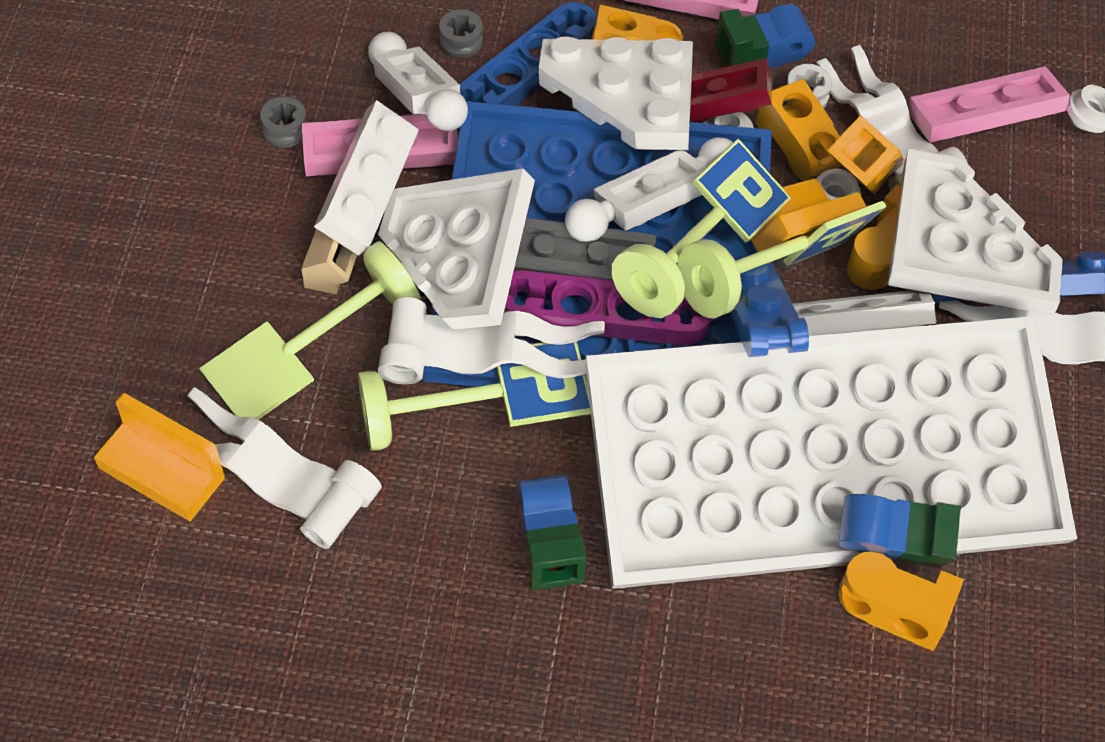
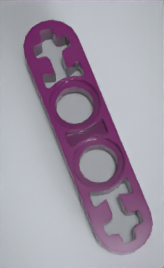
(603, 300)

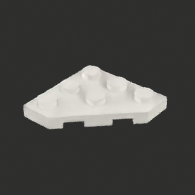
(625, 82)
(461, 242)
(965, 242)

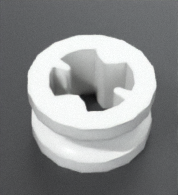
(815, 77)

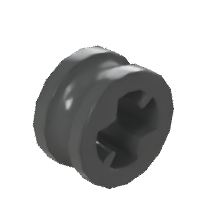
(461, 21)
(278, 109)

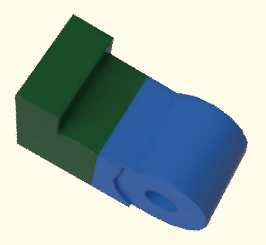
(775, 35)
(901, 529)
(551, 532)

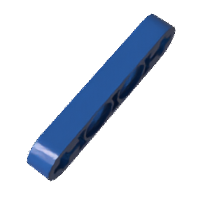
(519, 61)

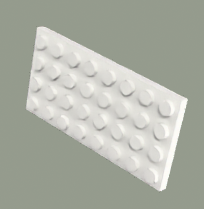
(748, 460)

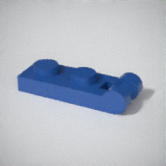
(767, 316)

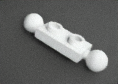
(418, 81)
(642, 193)

